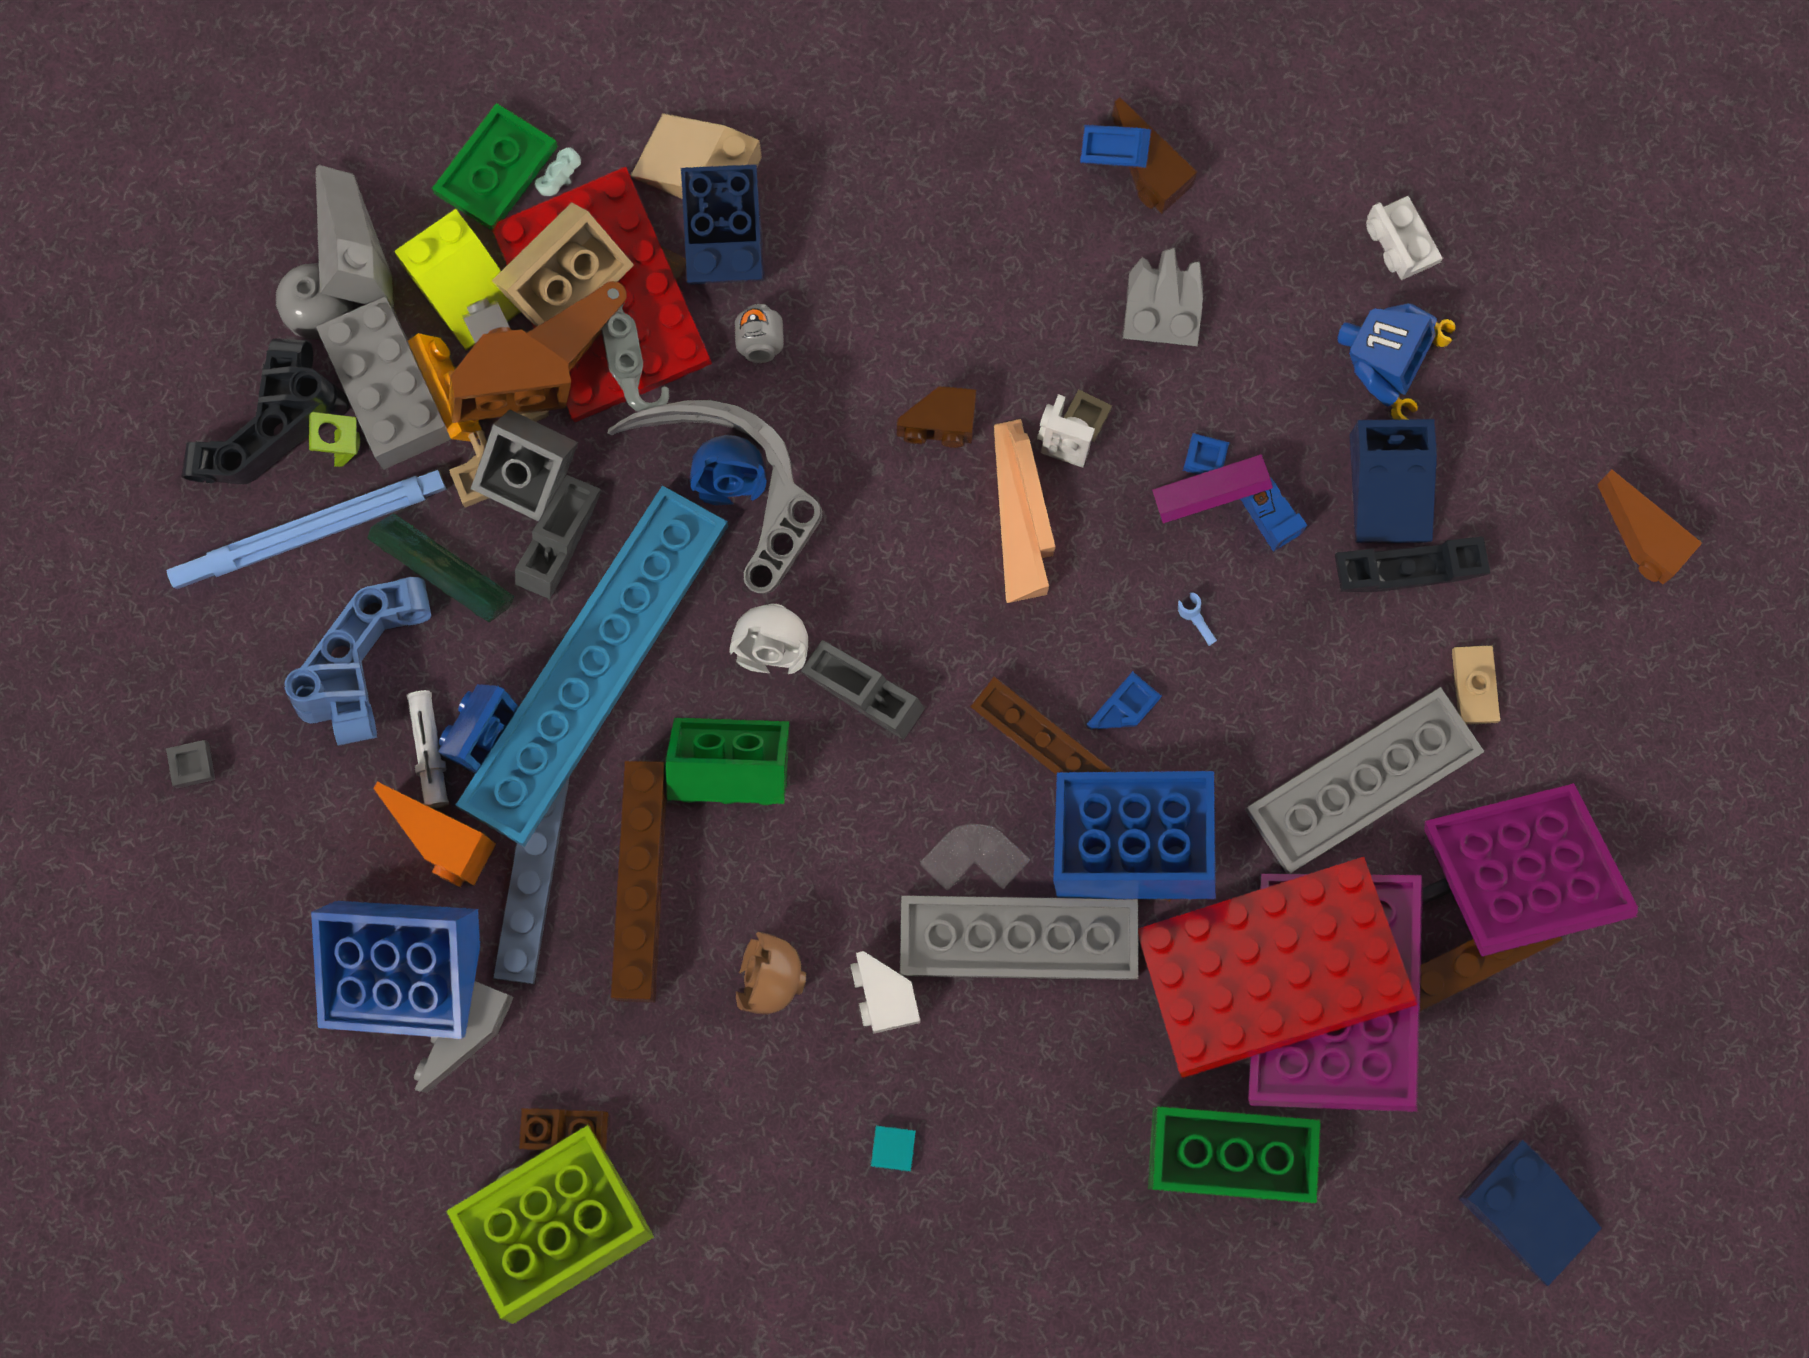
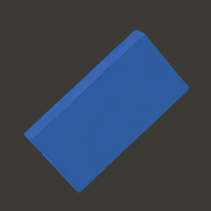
(1115, 146)

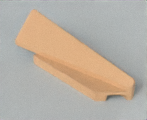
(1022, 514)

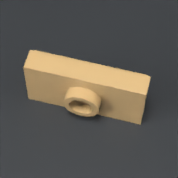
(1476, 684)

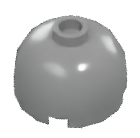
(303, 305)

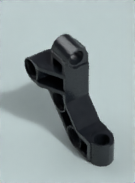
(286, 396)

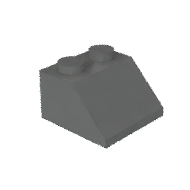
(523, 464)

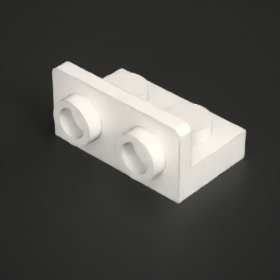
(1403, 237)
(1062, 437)

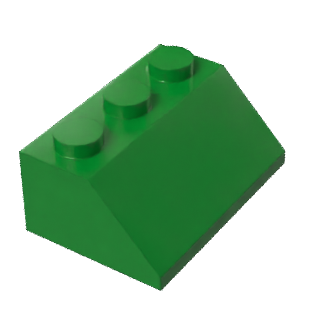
(727, 761)

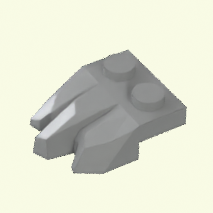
(1164, 302)

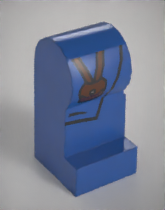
(1274, 517)

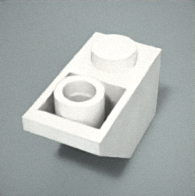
(888, 995)

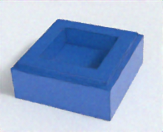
(1205, 454)

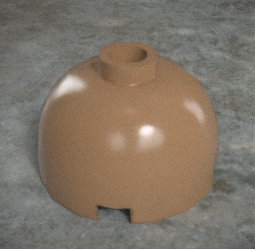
(770, 976)

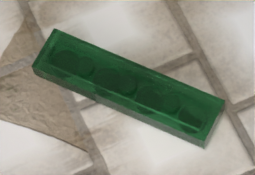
(440, 567)

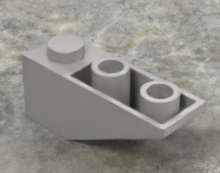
(484, 1022)

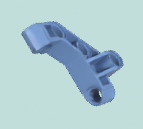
(337, 687)

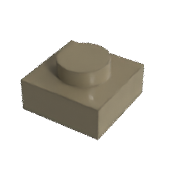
(1090, 410)

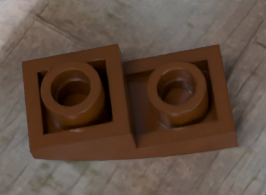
(547, 1127)

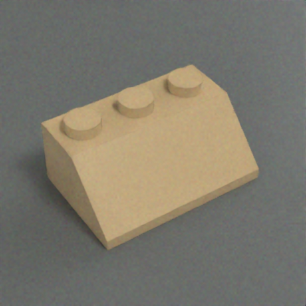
(562, 266)

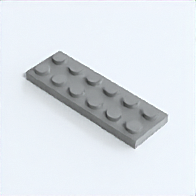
(1364, 781)
(1019, 937)

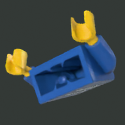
(1391, 350)

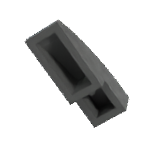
(556, 537)
(863, 689)

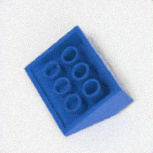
(1135, 835)
(395, 967)

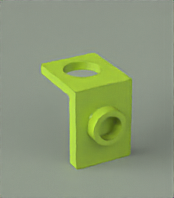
(346, 438)

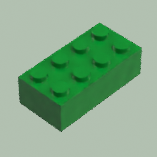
(1234, 1154)

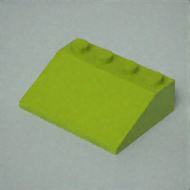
(549, 1225)

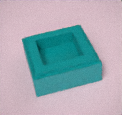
(893, 1148)

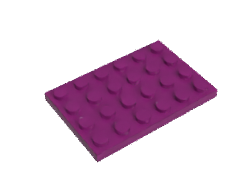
(1364, 1063)

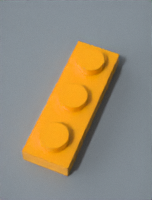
(436, 367)

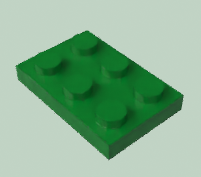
(495, 167)

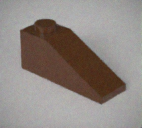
(1166, 172)

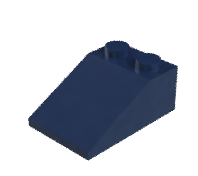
(1530, 1210)

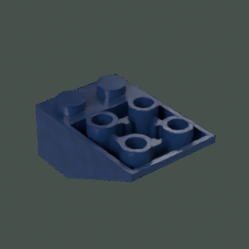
(722, 224)
(1393, 480)

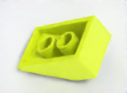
(453, 272)

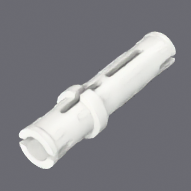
(429, 765)

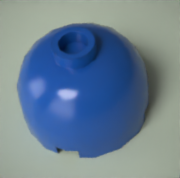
(725, 467)

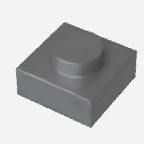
(190, 764)

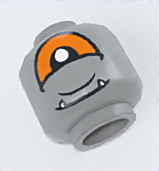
(759, 333)

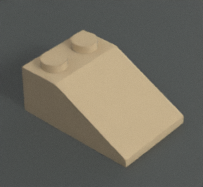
(691, 143)

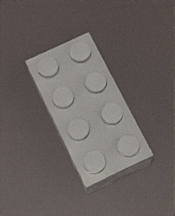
(383, 382)

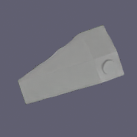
(348, 246)

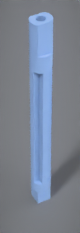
(307, 529)

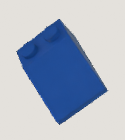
(478, 726)

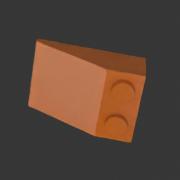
(446, 843)

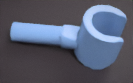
(1197, 619)

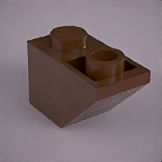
(941, 415)

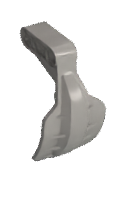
(783, 492)

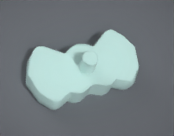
(558, 172)

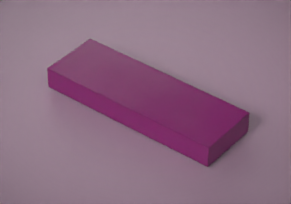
(1212, 488)

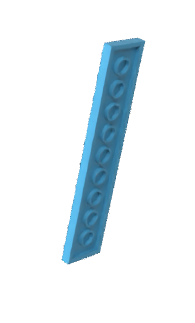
(592, 666)

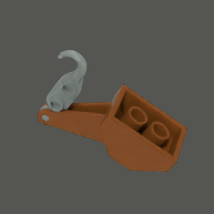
(533, 368)

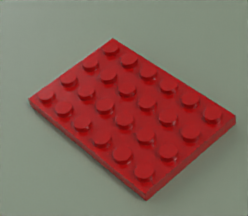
(653, 298)
(1275, 967)

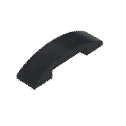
(1412, 567)

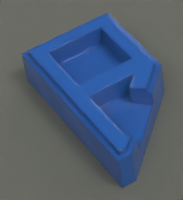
(1126, 705)

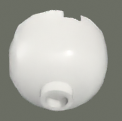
(764, 635)

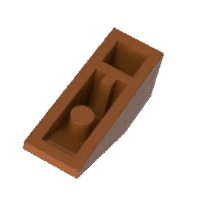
(1649, 533)

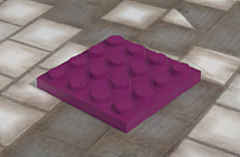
(1529, 869)

